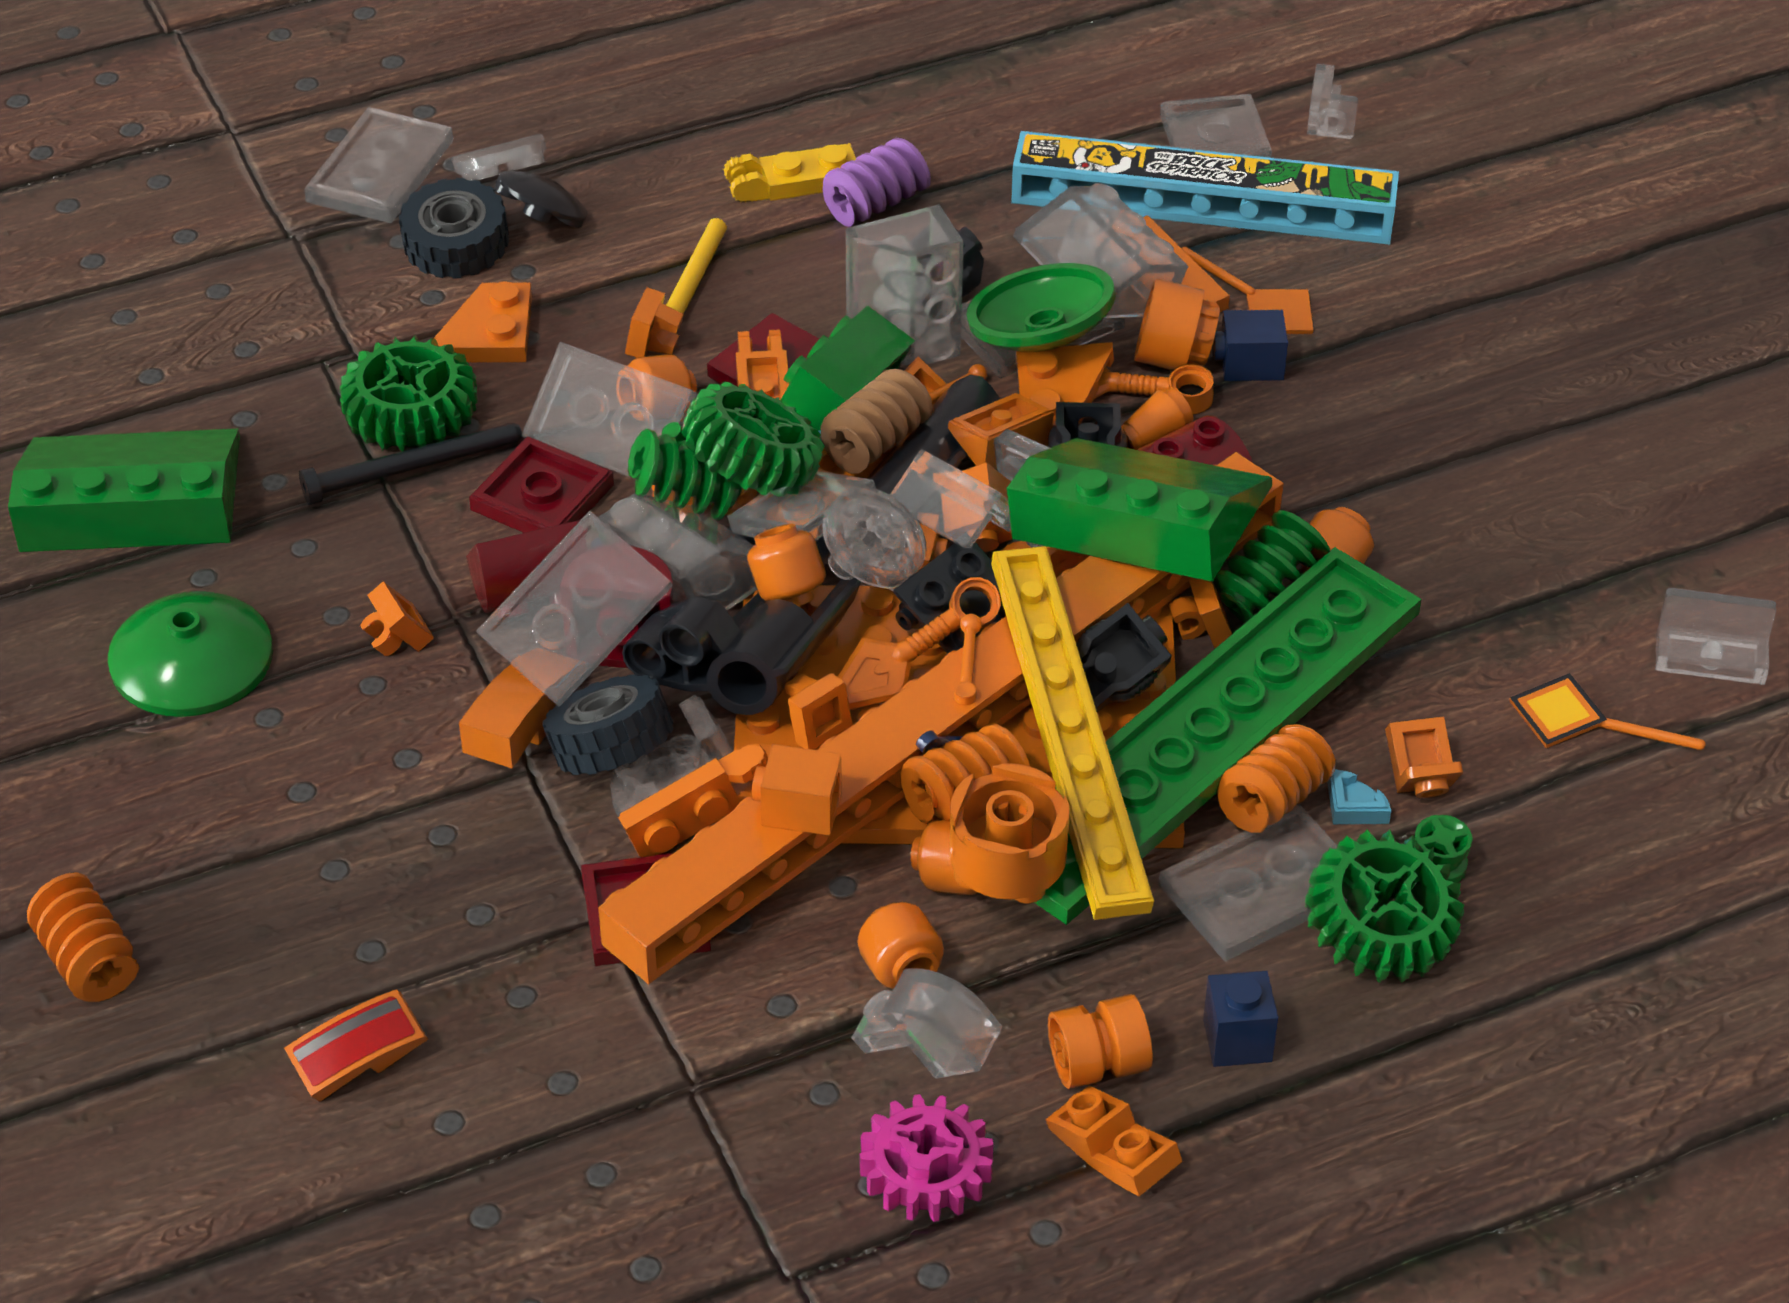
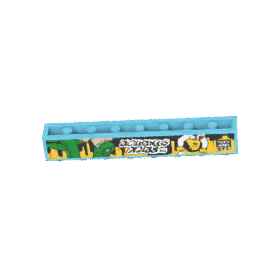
(1212, 186)

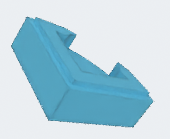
(1356, 802)

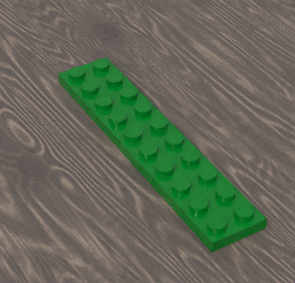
(1239, 697)

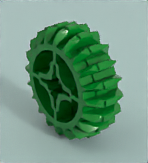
(408, 393)
(752, 439)
(1398, 934)

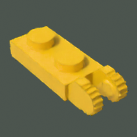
(785, 173)

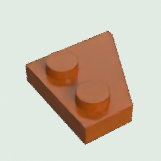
(491, 324)
(1063, 374)

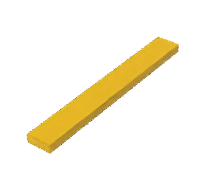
(1072, 734)

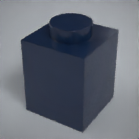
(1251, 345)
(1240, 1018)

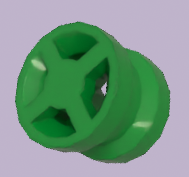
(1450, 842)

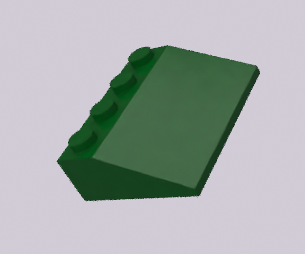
(125, 490)
(1134, 506)

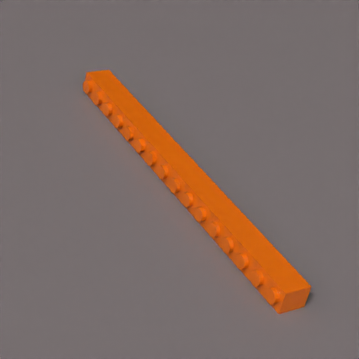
(742, 863)

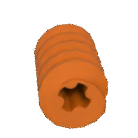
(1275, 777)
(933, 778)
(82, 938)

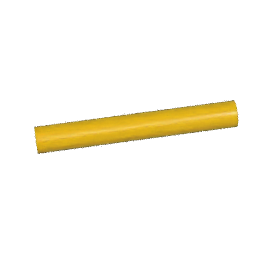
(697, 265)

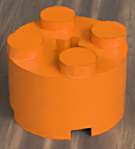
(1009, 833)

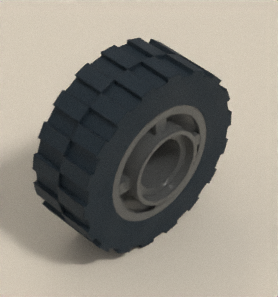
(454, 227)
(608, 724)

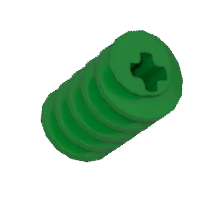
(674, 468)
(1268, 563)

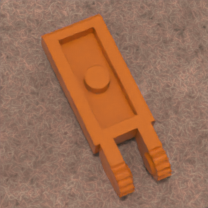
(762, 368)
(692, 802)

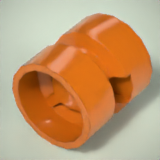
(1099, 1041)

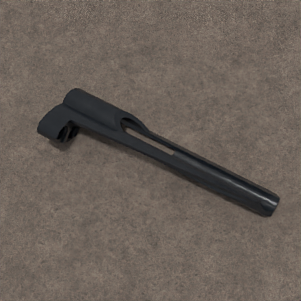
(768, 642)

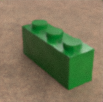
(844, 364)

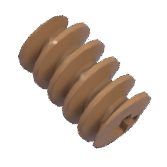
(875, 419)

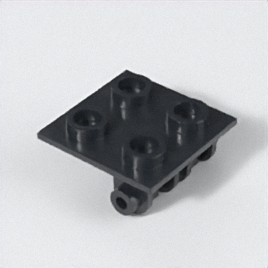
(931, 588)

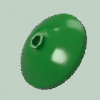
(1041, 307)
(190, 654)

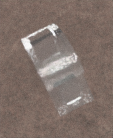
(934, 1018)

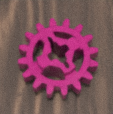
(926, 1157)

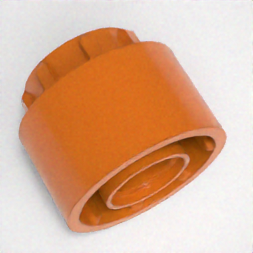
(1176, 326)

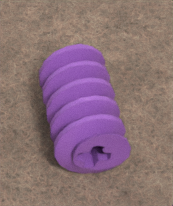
(875, 181)

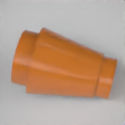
(1157, 417)

